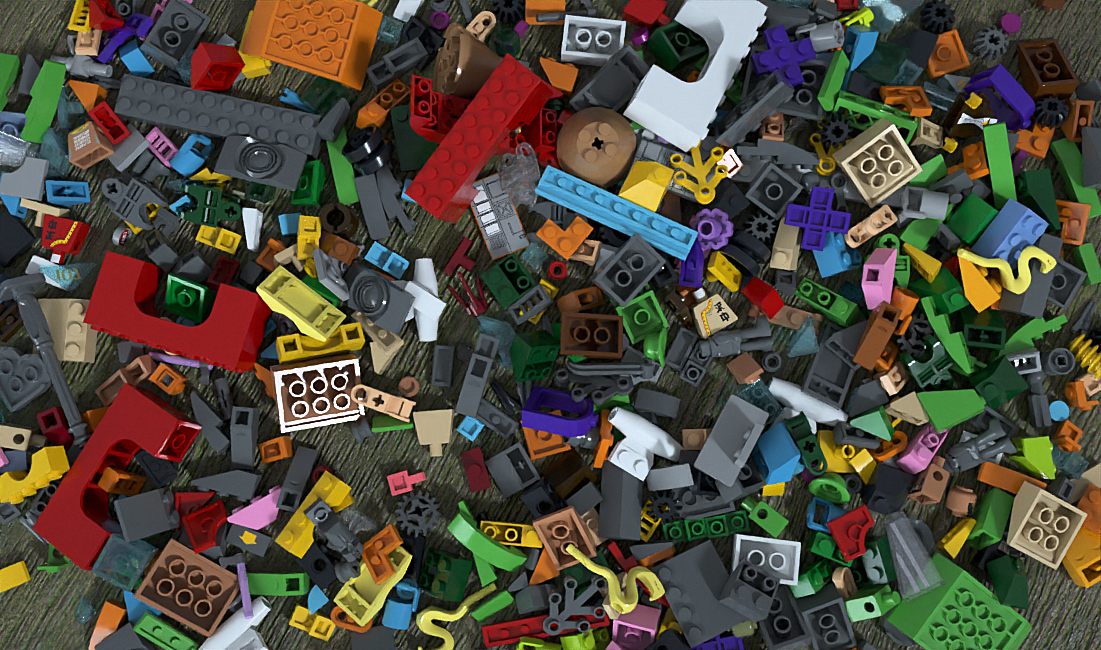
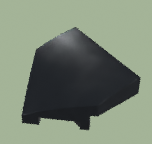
(920, 44)
(158, 469)

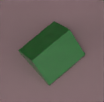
(310, 186)
(971, 218)

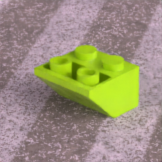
(1034, 456)
(594, 639)

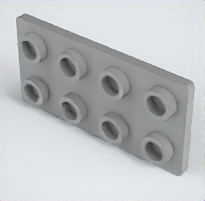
(731, 440)

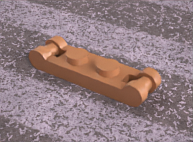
(789, 317)

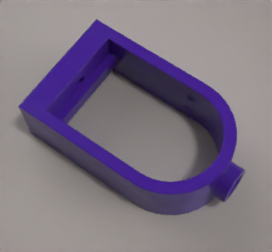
(1009, 90)
(557, 424)

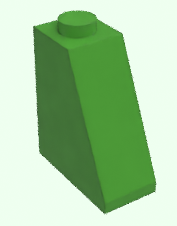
(951, 407)
(991, 519)

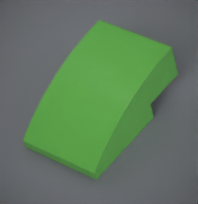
(641, 315)

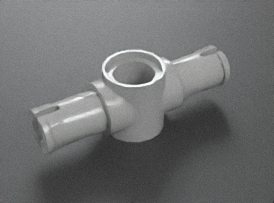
(83, 66)

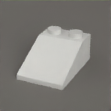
(770, 554)

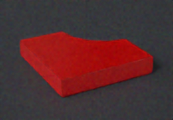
(204, 524)
(850, 531)

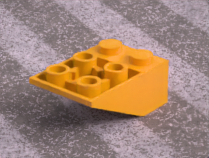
(977, 284)
(1084, 558)

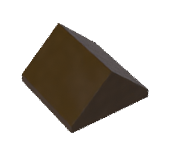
(569, 474)

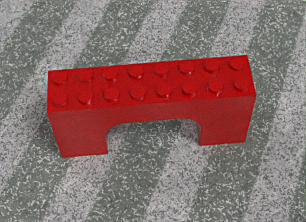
(447, 179)
(126, 309)
(78, 512)

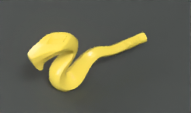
(1023, 279)
(618, 602)
(424, 617)

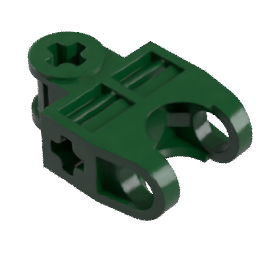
(220, 204)
(930, 365)
(806, 442)

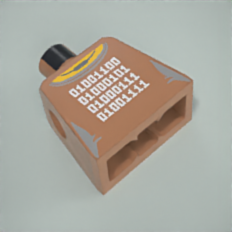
(88, 144)

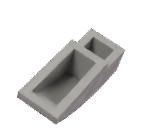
(669, 477)

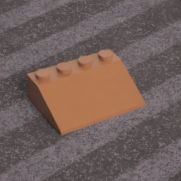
(316, 392)
(188, 588)

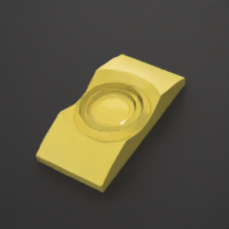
(300, 303)
(363, 597)

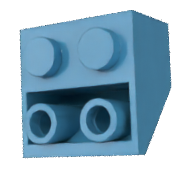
(837, 255)
(776, 455)

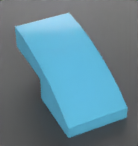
(387, 260)

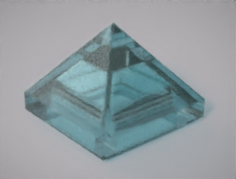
(84, 611)

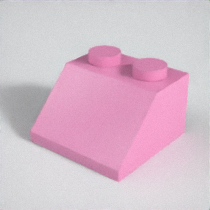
(636, 628)

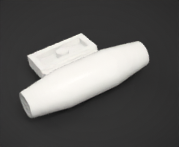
(425, 275)
(796, 401)
(641, 442)
(239, 632)

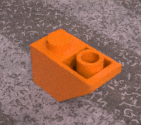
(559, 75)

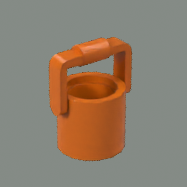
(905, 301)

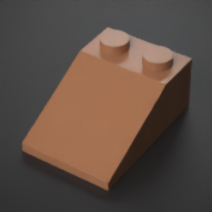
(560, 530)

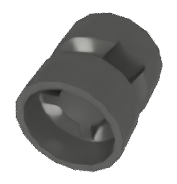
(1057, 361)
(586, 441)

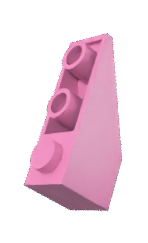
(921, 449)

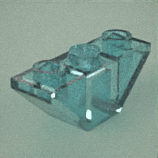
(56, 152)
(500, 330)

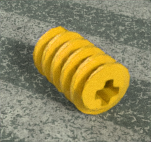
(1087, 354)

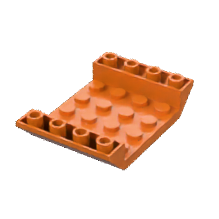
(316, 37)

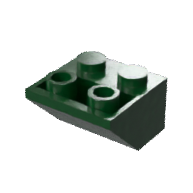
(508, 280)
(982, 329)
(533, 355)
(876, 564)
(445, 575)

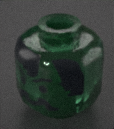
(506, 42)

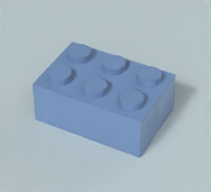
(1010, 233)

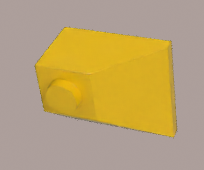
(647, 184)

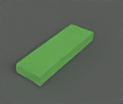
(833, 80)
(164, 633)

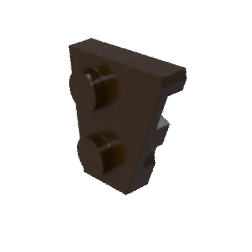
(677, 305)
(9, 319)

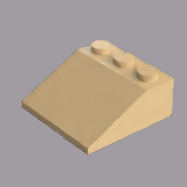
(877, 162)
(71, 337)
(1043, 525)

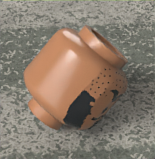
(961, 500)

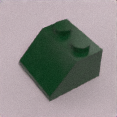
(583, 575)

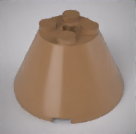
(463, 63)
(587, 163)

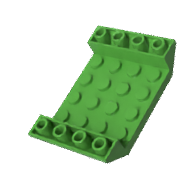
(959, 615)

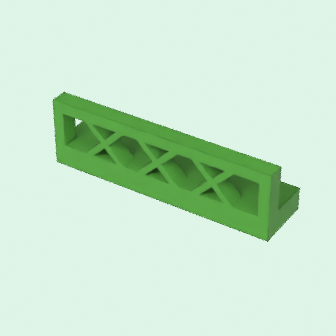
(874, 109)

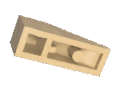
(786, 246)

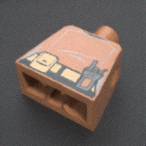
(930, 483)

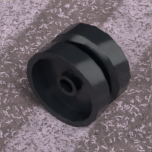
(368, 150)
(745, 253)

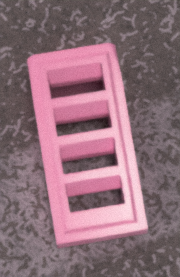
(151, 136)

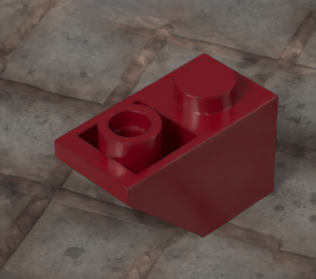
(55, 427)

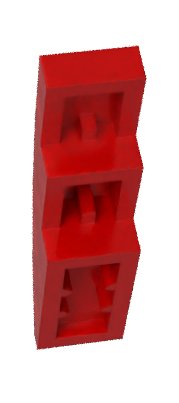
(627, 563)

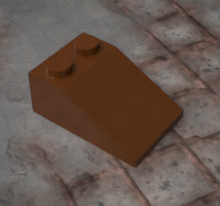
(1045, 70)
(591, 335)

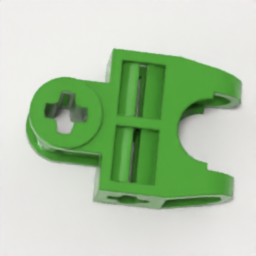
(901, 272)

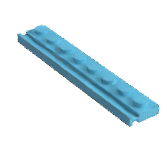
(616, 212)

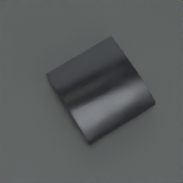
(14, 238)

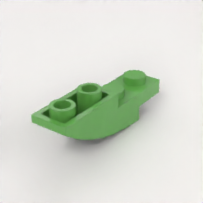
(1028, 331)

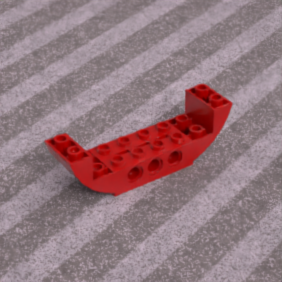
(436, 113)

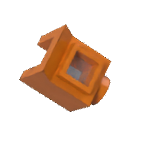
(169, 379)

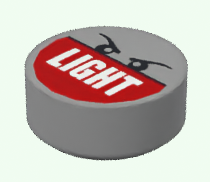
(122, 236)

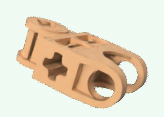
(870, 226)
(384, 402)

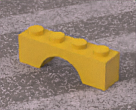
(299, 347)
(46, 466)
(298, 532)

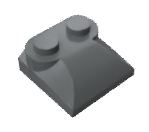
(1065, 284)

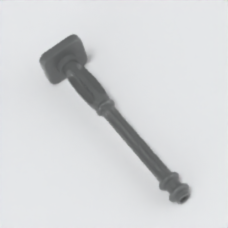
(23, 290)

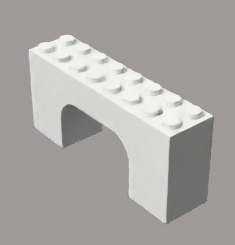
(684, 109)

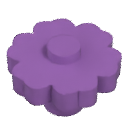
(712, 228)

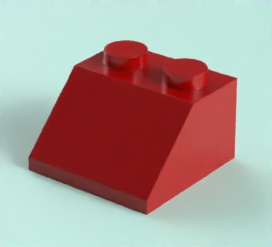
(215, 67)

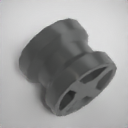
(362, 429)
(346, 570)

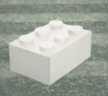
(591, 40)

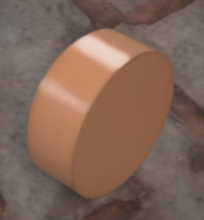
(409, 386)

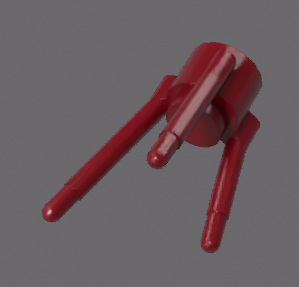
(476, 306)

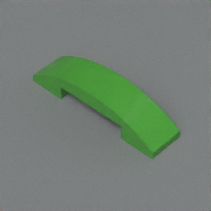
(485, 546)

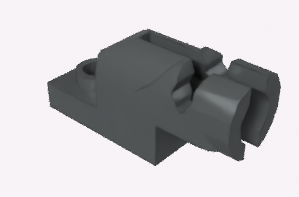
(333, 528)

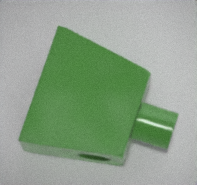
(773, 522)
(879, 600)

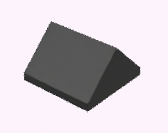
(214, 552)

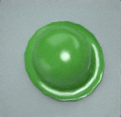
(655, 346)
(830, 488)

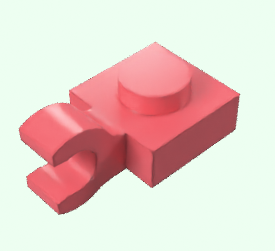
(402, 481)

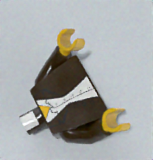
(967, 118)

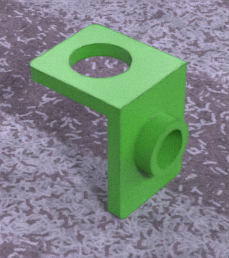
(54, 564)

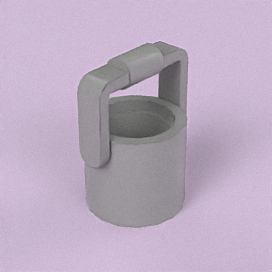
(823, 36)
(930, 204)

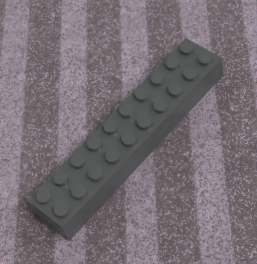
(216, 114)

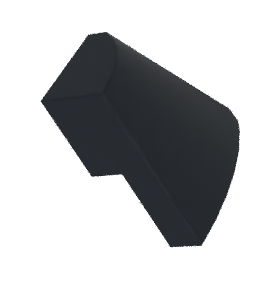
(428, 37)
(415, 547)

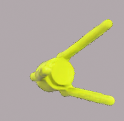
(859, 17)

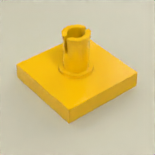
(835, 453)

